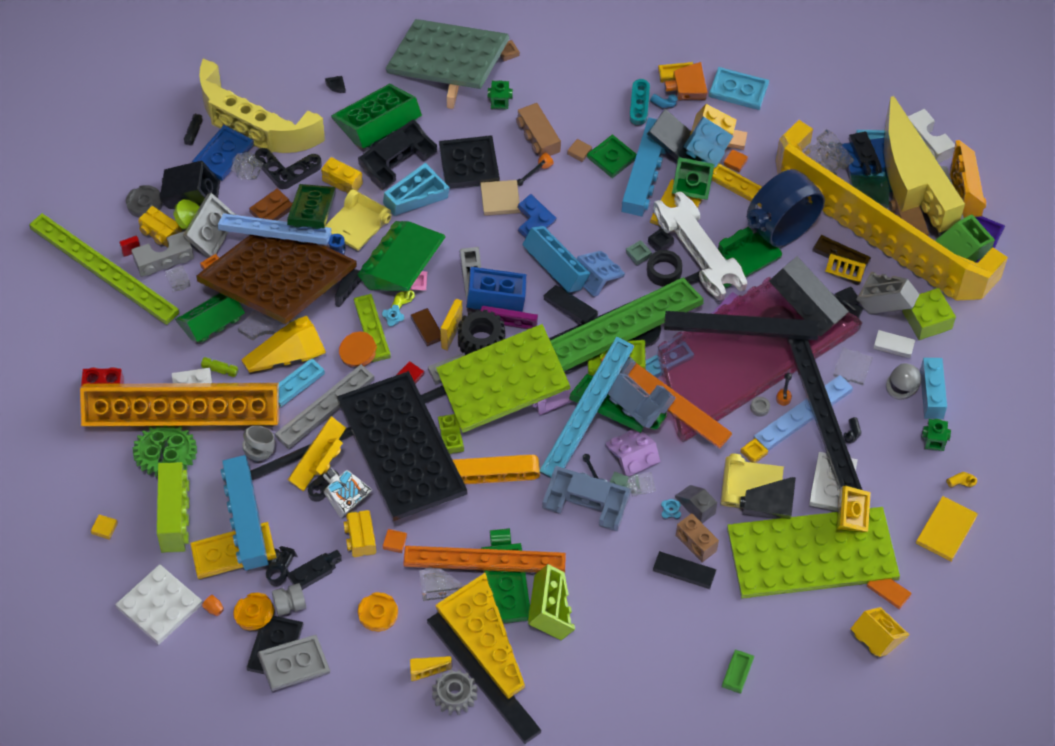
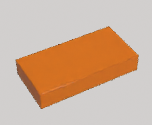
(890, 591)

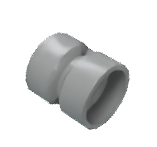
(288, 599)

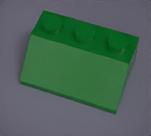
(210, 317)

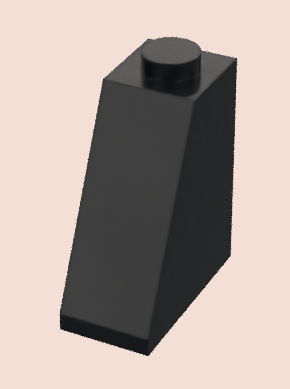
(770, 500)

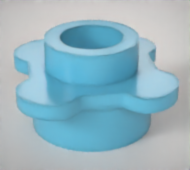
(391, 321)
(671, 503)

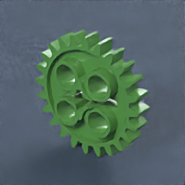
(151, 446)

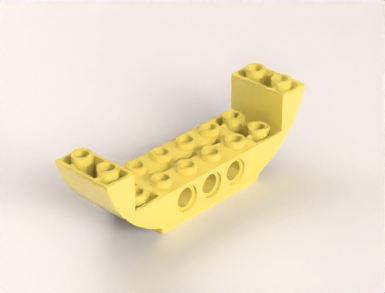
(254, 121)

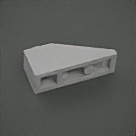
(468, 258)

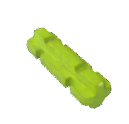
(220, 367)

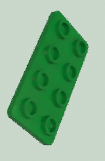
(749, 251)

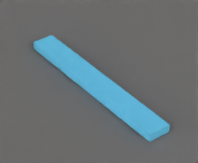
(588, 406)

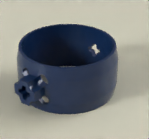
(788, 204)

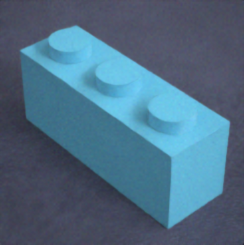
(933, 388)

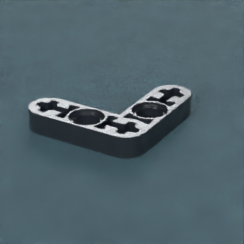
(288, 173)

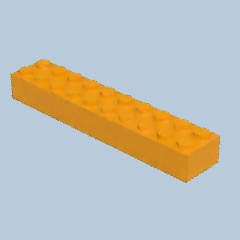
(179, 404)

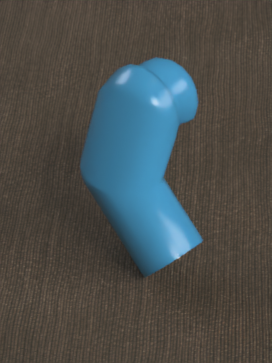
(664, 103)

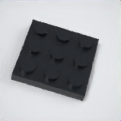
(469, 161)

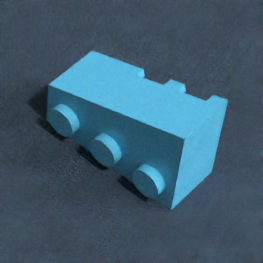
(415, 191)

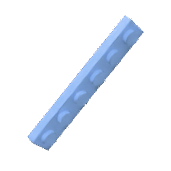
(273, 229)
(800, 415)

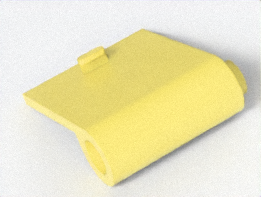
(359, 219)
(743, 476)

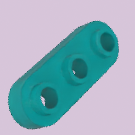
(639, 101)

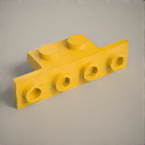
(319, 454)

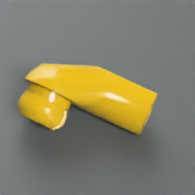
(962, 478)

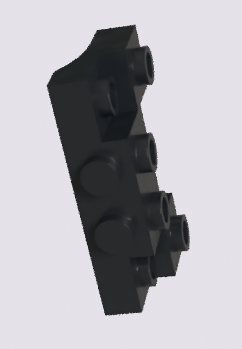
(393, 150)

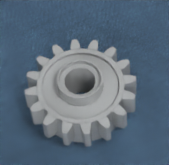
(451, 701)

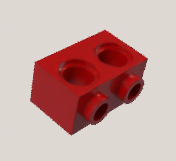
(102, 376)

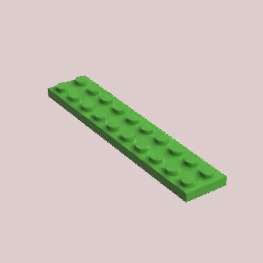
(624, 323)

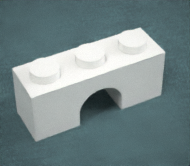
(940, 146)

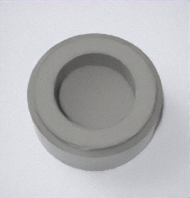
(760, 406)

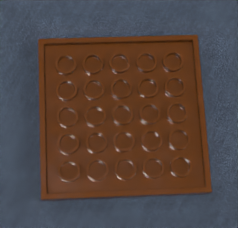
(276, 274)

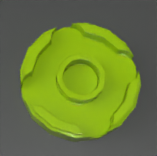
(185, 212)

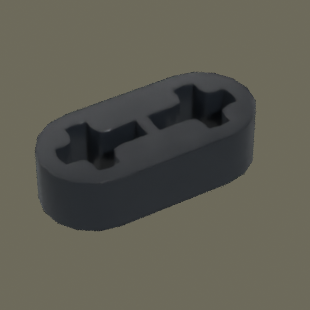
(319, 483)

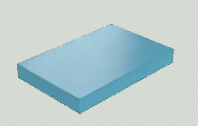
(738, 88)

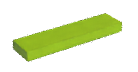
(371, 324)

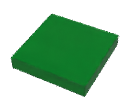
(612, 156)

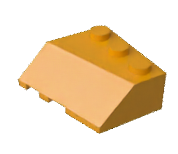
(966, 179)

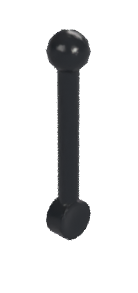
(586, 458)

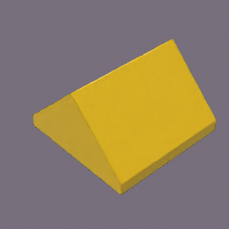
(853, 509)

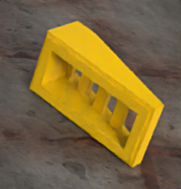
(858, 278)
(430, 666)

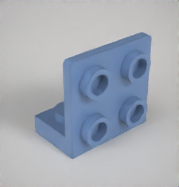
(601, 270)

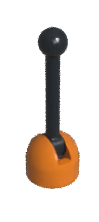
(544, 162)
(784, 393)

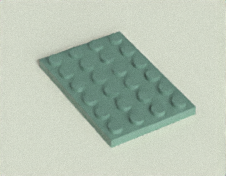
(447, 53)

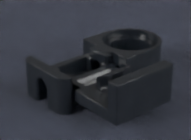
(280, 565)

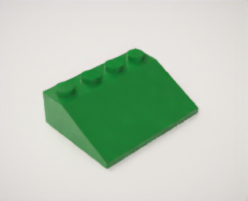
(377, 115)
(400, 257)

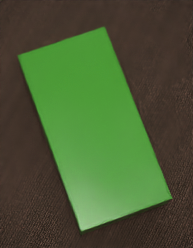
(738, 671)

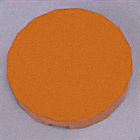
(357, 349)

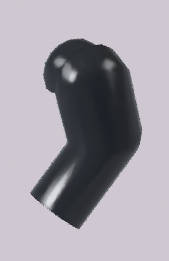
(854, 432)

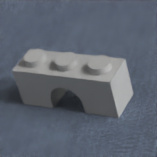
(149, 261)

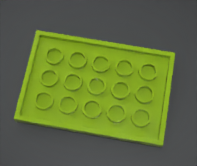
(503, 378)

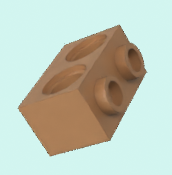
(697, 537)

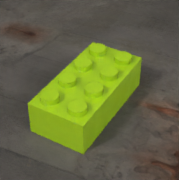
(172, 507)

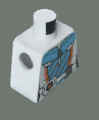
(344, 491)

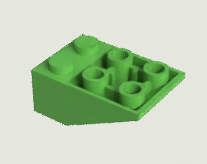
(967, 239)

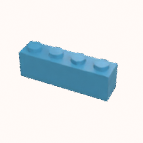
(556, 259)

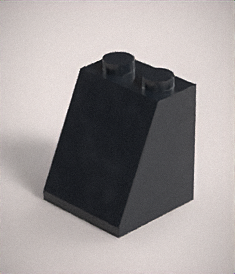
(188, 182)

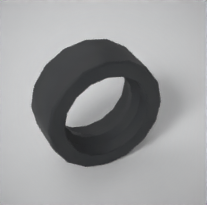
(664, 256)

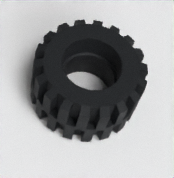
(479, 322)

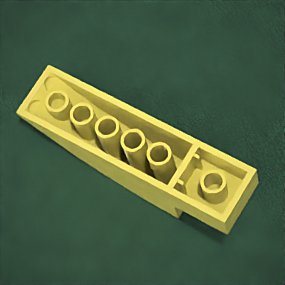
(916, 173)

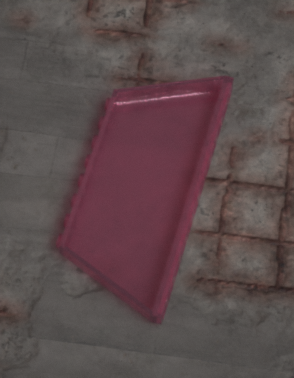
(729, 369)

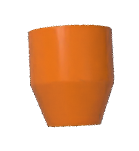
(213, 605)

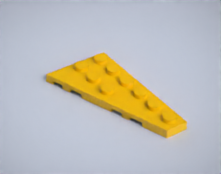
(479, 626)

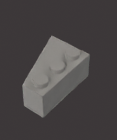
(887, 294)

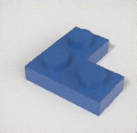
(537, 215)

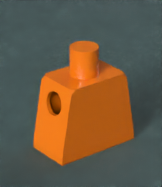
(688, 83)

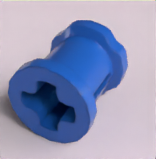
(336, 243)

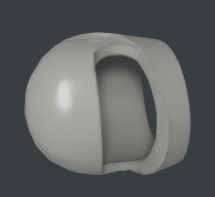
(905, 378)
(258, 443)

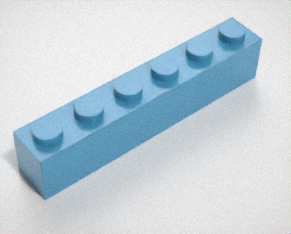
(643, 174)
(245, 513)

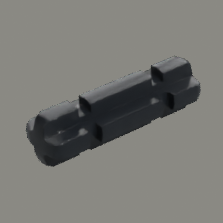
(193, 129)

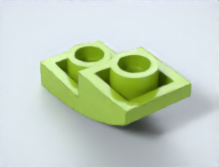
(450, 433)

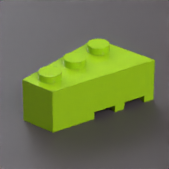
(549, 603)

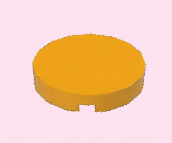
(253, 611)
(378, 612)

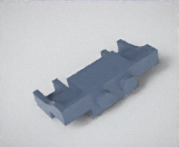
(636, 400)
(588, 492)

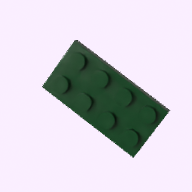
(311, 206)

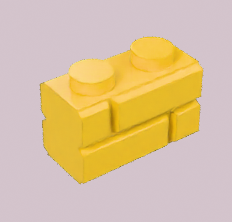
(341, 175)
(158, 225)
(361, 533)

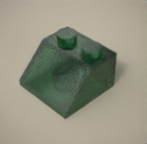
(873, 186)

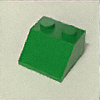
(693, 178)

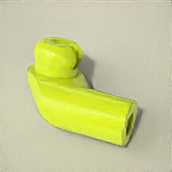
(403, 298)

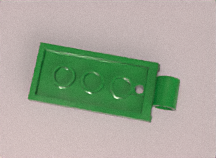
(613, 410)
(508, 587)

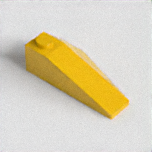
(290, 343)

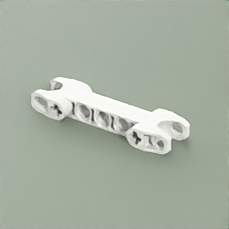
(714, 267)

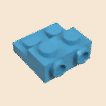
(708, 142)

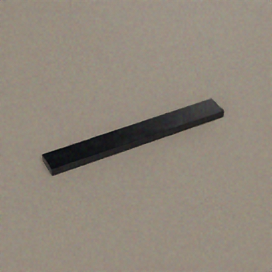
(741, 325)
(509, 708)

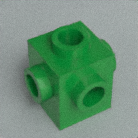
(500, 94)
(936, 434)

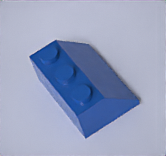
(496, 289)

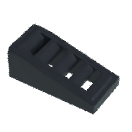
(347, 286)

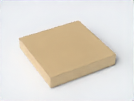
(500, 197)

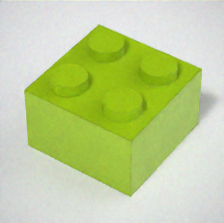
(930, 314)

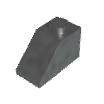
(698, 502)

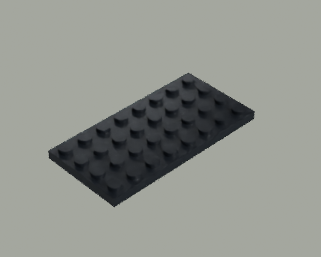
(401, 446)

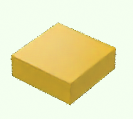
(754, 451)
(104, 526)

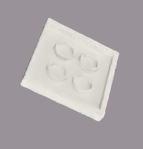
(159, 604)

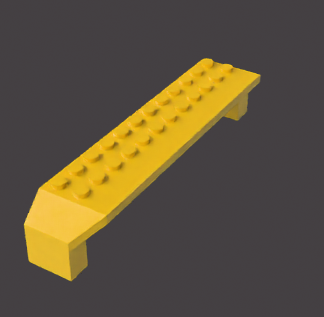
(888, 232)

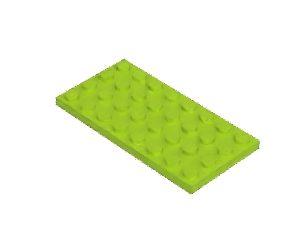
(810, 554)

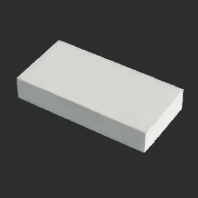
(894, 344)

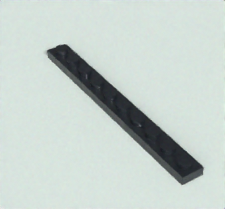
(823, 413)

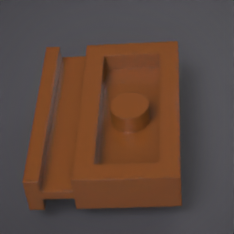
(272, 206)

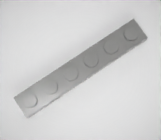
(322, 407)

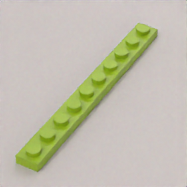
(104, 269)

